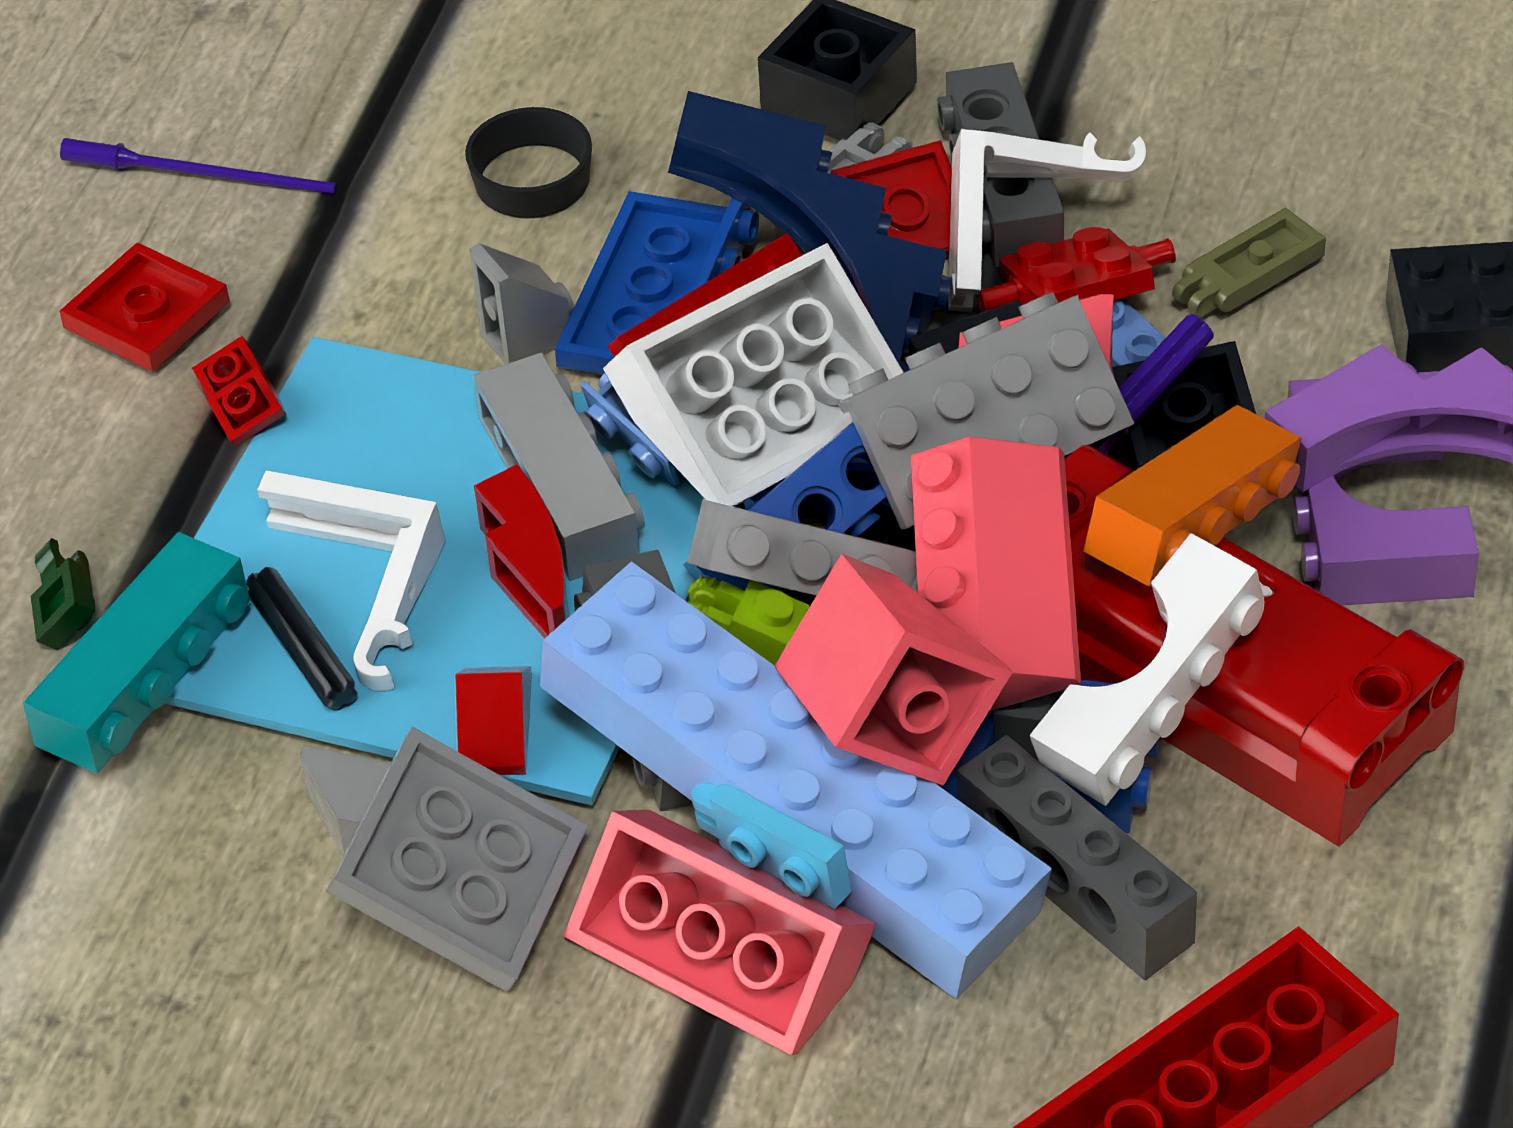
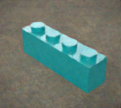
(137, 653)

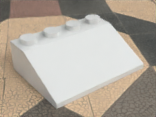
(753, 377)

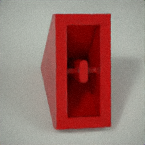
(494, 717)

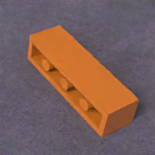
(1196, 488)

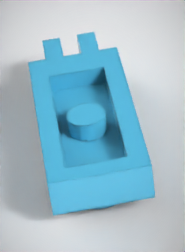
(773, 842)

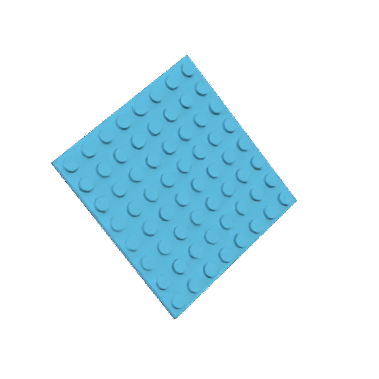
(413, 434)

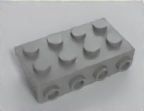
(1012, 383)

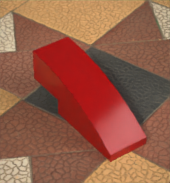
(523, 548)

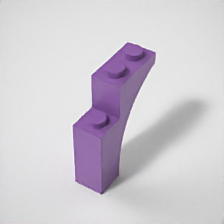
(1386, 409)

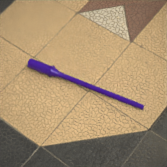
(120, 157)

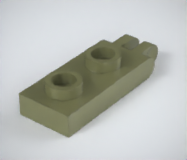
(1249, 263)

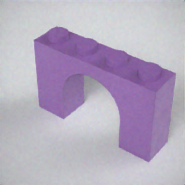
(1380, 553)

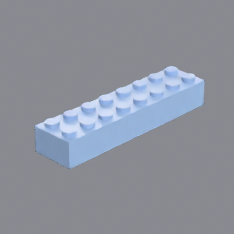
(718, 713)

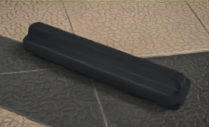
(301, 638)

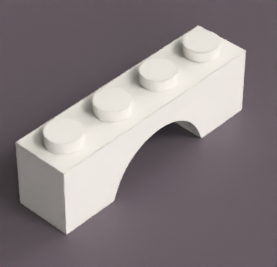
(1104, 732)

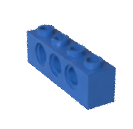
(822, 479)

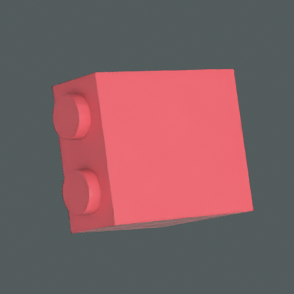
(890, 672)

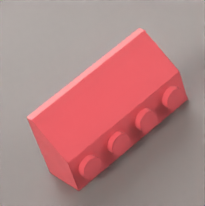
(1001, 556)
(716, 929)

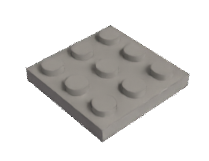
(458, 859)

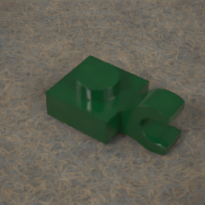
(65, 597)

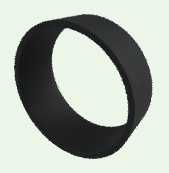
(525, 128)

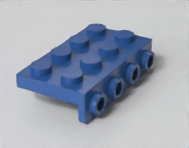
(650, 260)

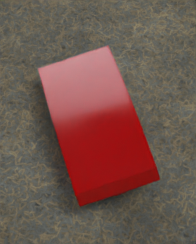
(239, 391)

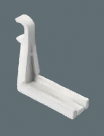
(1014, 158)
(371, 520)

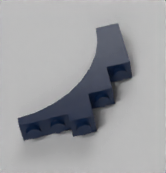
(784, 175)

